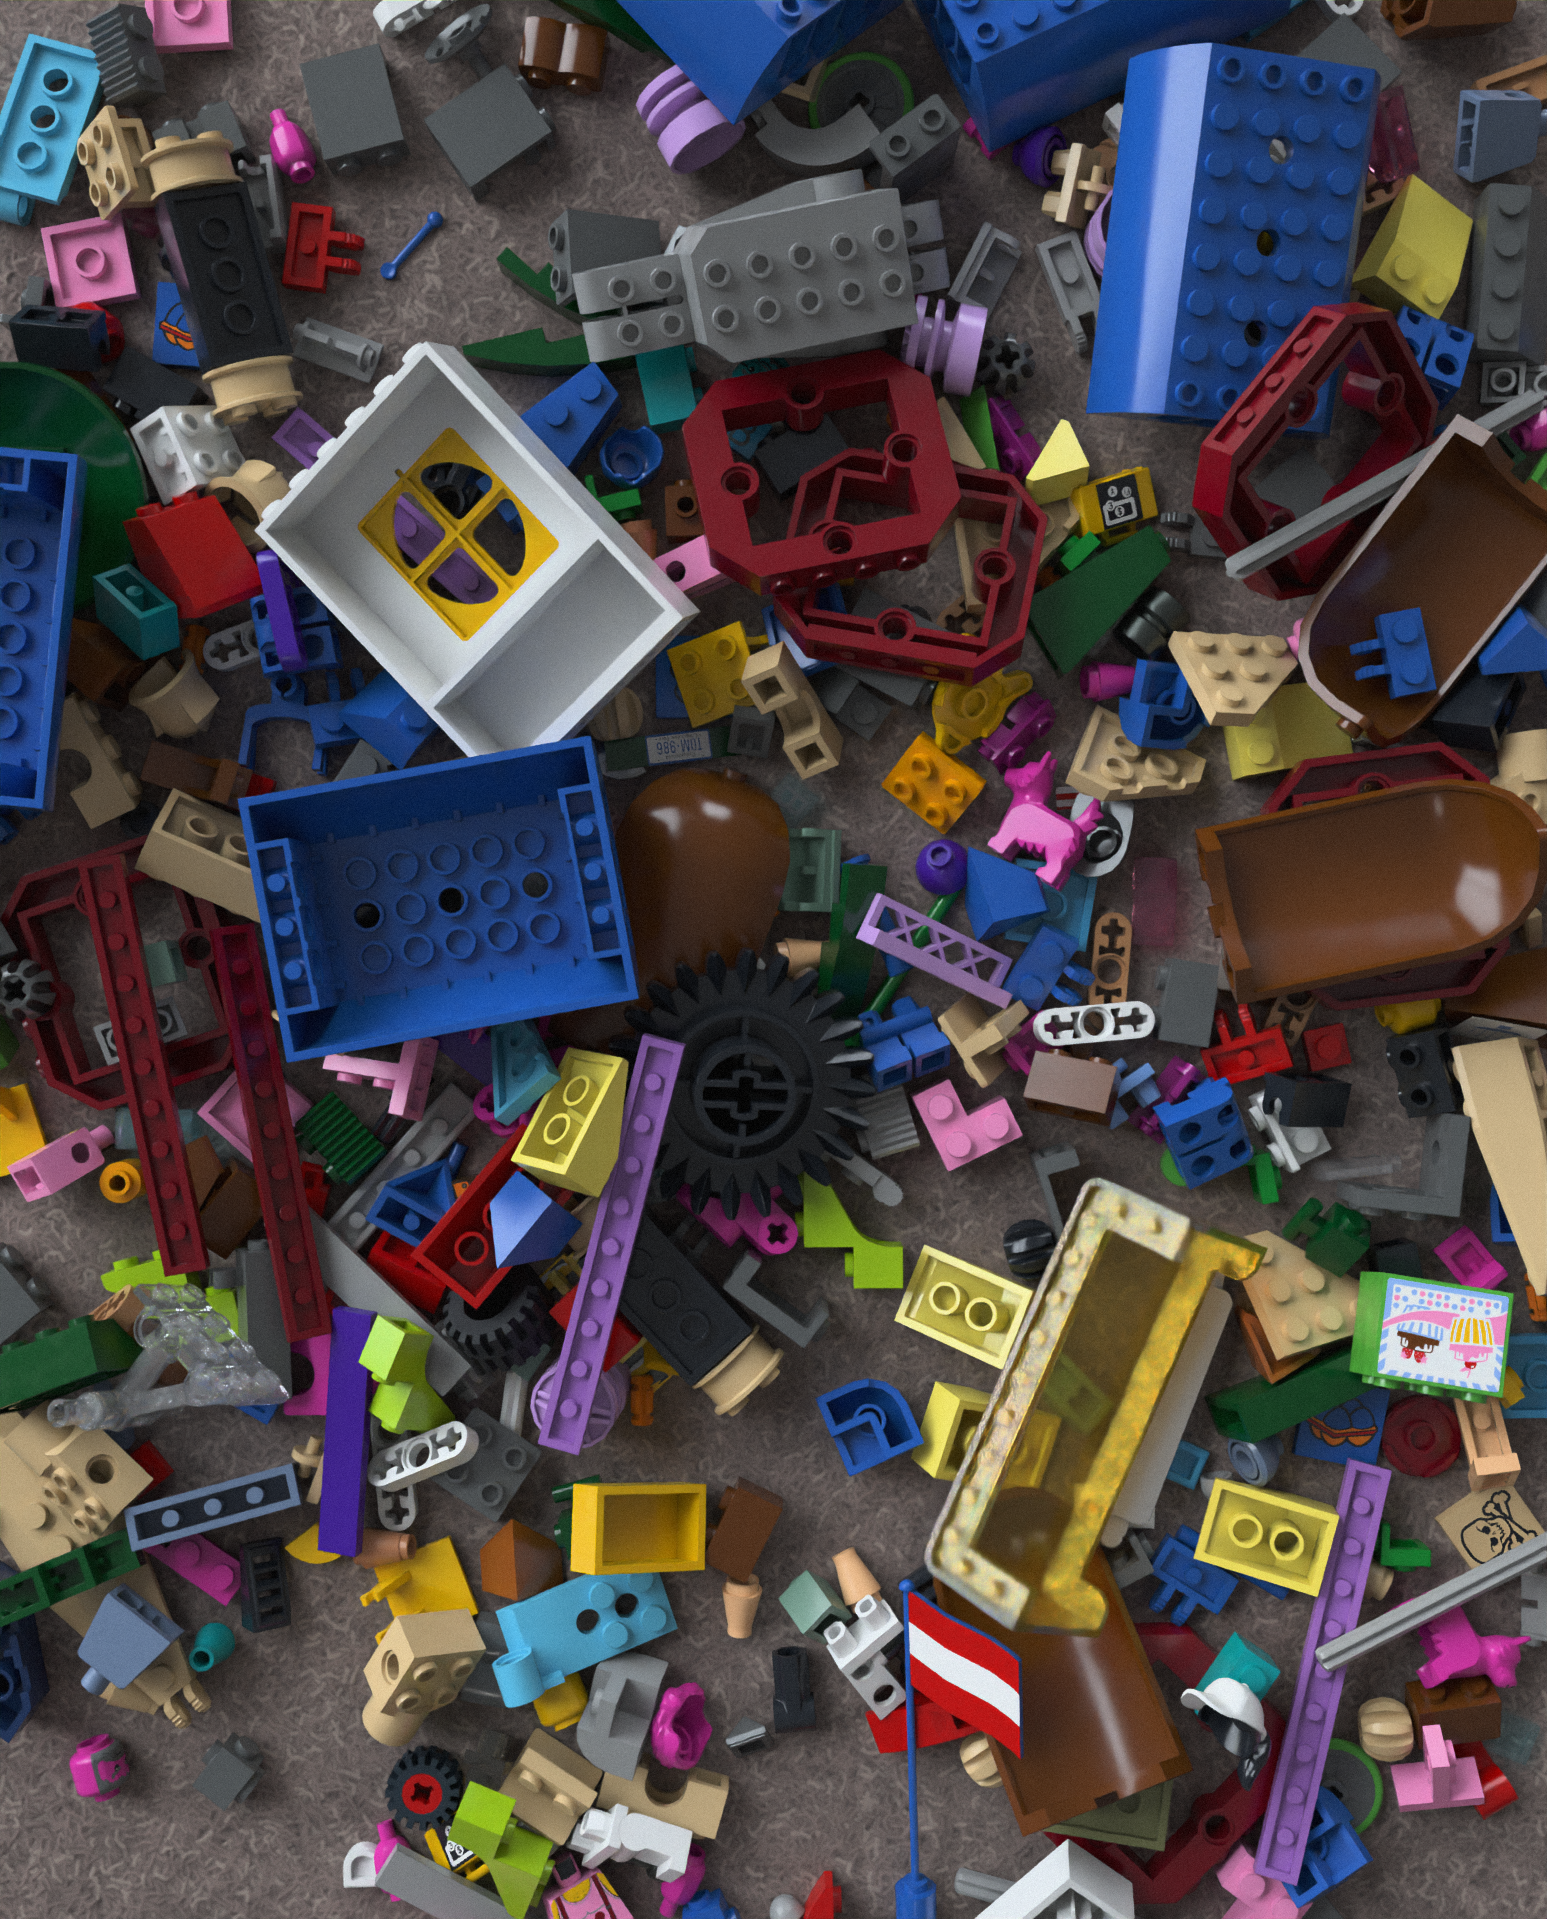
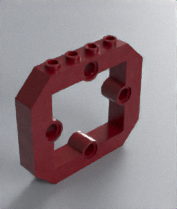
(829, 386)
(1284, 394)
(922, 652)
(1385, 768)
(55, 1033)
(1194, 1845)

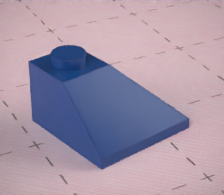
(390, 720)

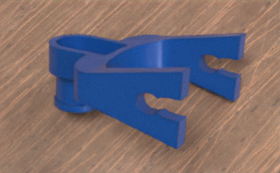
(283, 707)

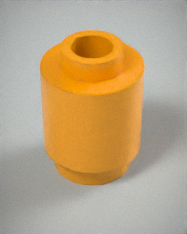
(113, 1185)

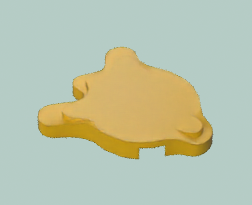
(975, 711)

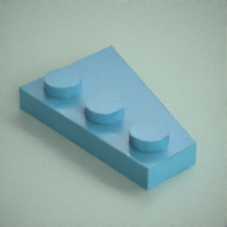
(519, 1069)

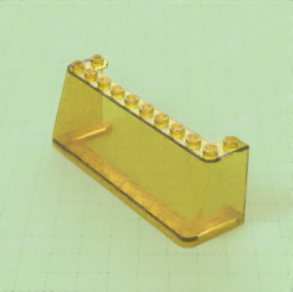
(1077, 1407)

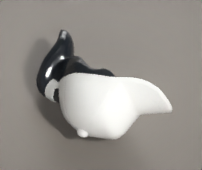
(1236, 1722)

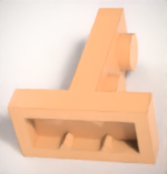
(1486, 1444)

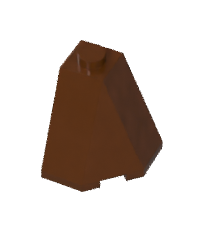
(1446, 17)
(104, 664)
(1510, 993)

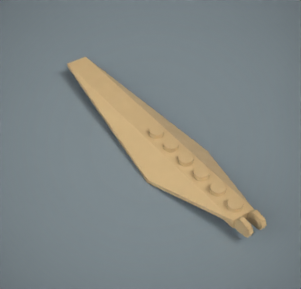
(41, 1531)

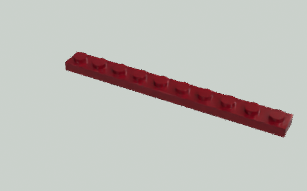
(144, 1064)
(270, 1132)

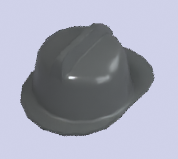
(1110, 841)

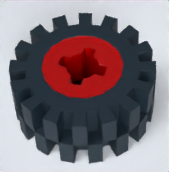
(434, 1775)

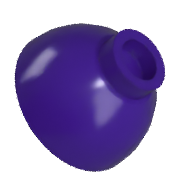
(1036, 154)
(942, 867)

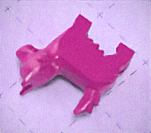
(1039, 829)
(1460, 1652)

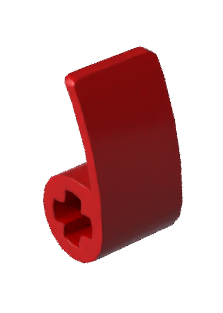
(1495, 1786)

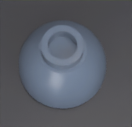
(1257, 1461)

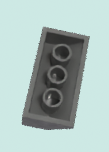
(1508, 276)

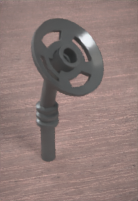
(463, 41)

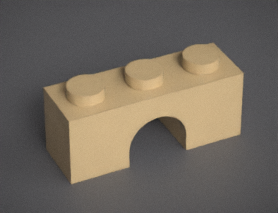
(780, 685)
(110, 788)
(693, 1806)

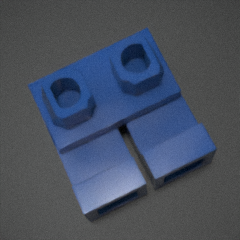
(1439, 350)
(317, 629)
(1205, 1132)

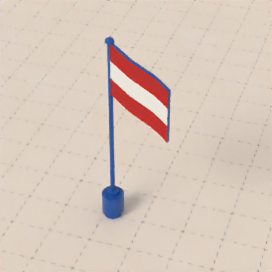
(967, 1677)

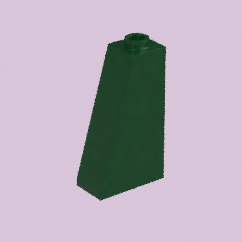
(1085, 603)
(1261, 1409)

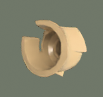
(254, 489)
(175, 701)

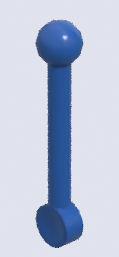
(389, 270)

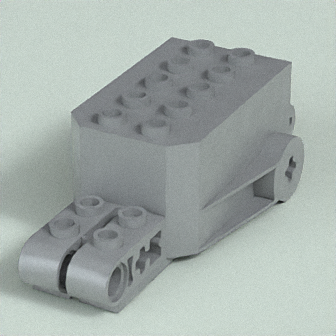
(776, 277)

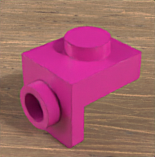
(1022, 1046)
(1470, 1260)

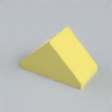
(1058, 467)

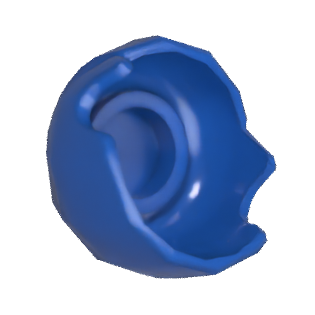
(632, 457)

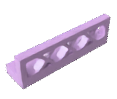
(936, 966)

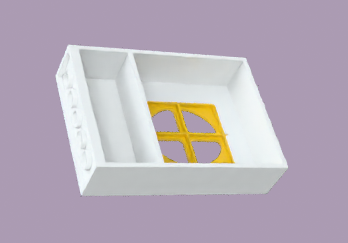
(554, 636)

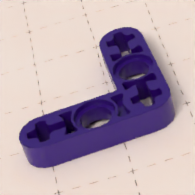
(277, 587)

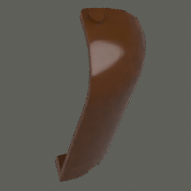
(1455, 543)
(698, 875)
(1370, 884)
(1088, 1714)

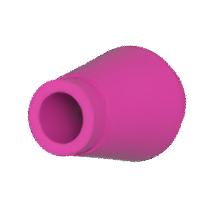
(1105, 680)

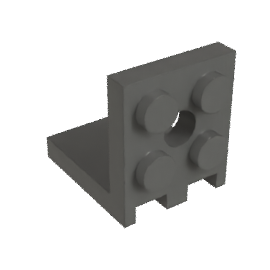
(1439, 1176)

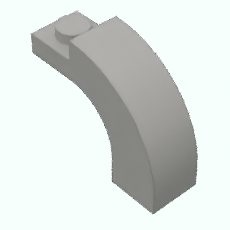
(819, 150)

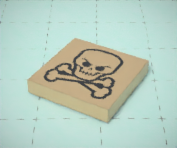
(1488, 1524)

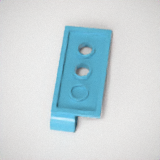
(44, 160)
(549, 1646)

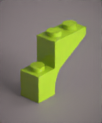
(827, 1224)
(151, 1272)
(397, 1358)
(513, 1855)

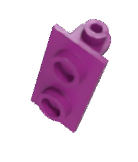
(1014, 453)
(1032, 720)
(1173, 1086)

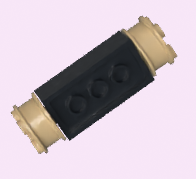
(222, 276)
(686, 1313)

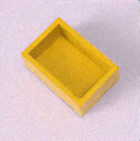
(638, 1527)

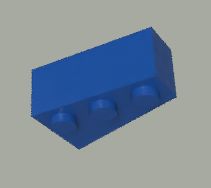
(575, 416)

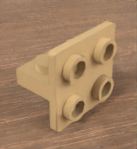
(112, 158)
(981, 1037)
(550, 1786)

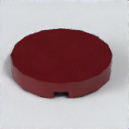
(1414, 1425)

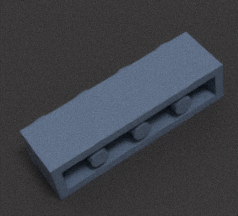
(213, 1506)

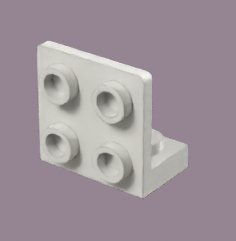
(186, 449)

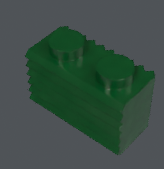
(339, 1140)

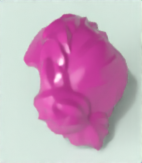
(680, 1727)

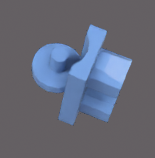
(1140, 1086)

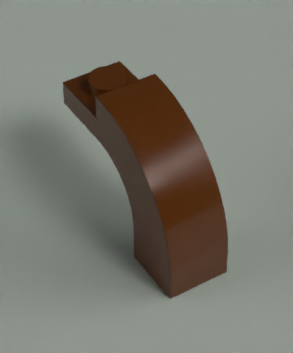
(196, 775)

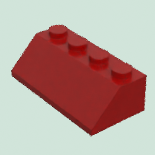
(462, 1242)

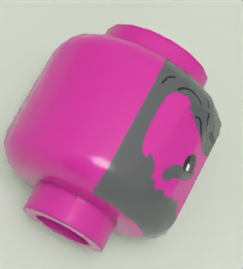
(99, 1767)

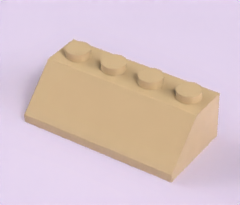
(201, 853)

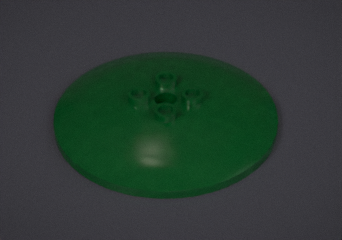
(60, 415)

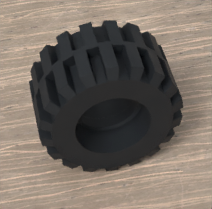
(507, 1323)

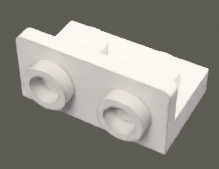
(1288, 1144)

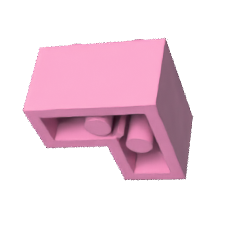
(962, 1134)
(1256, 1894)

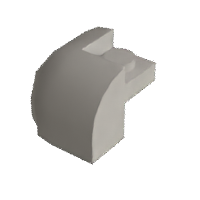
(621, 1711)

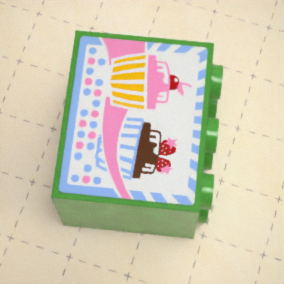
(1431, 1336)

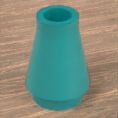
(211, 1646)

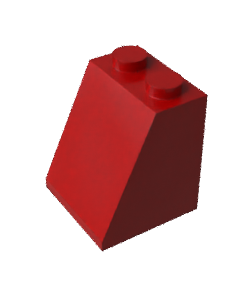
(193, 554)

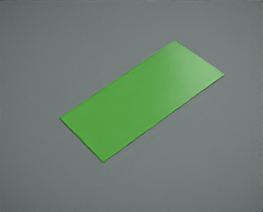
(978, 426)

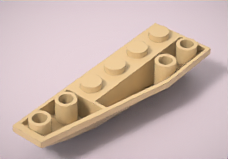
(1508, 1113)

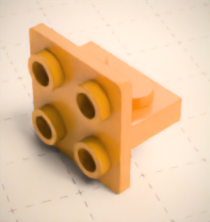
(933, 783)

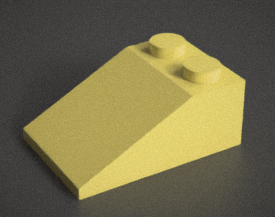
(1415, 252)
(1286, 731)
(577, 1124)
(965, 1306)
(949, 1428)
(1267, 1534)

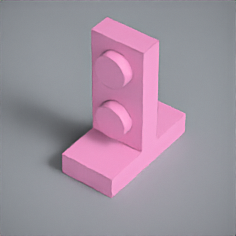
(407, 1079)
(1439, 1780)

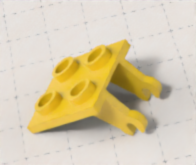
(712, 672)
(19, 1126)
(423, 1584)

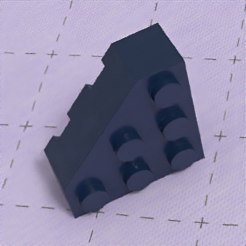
(21, 1671)

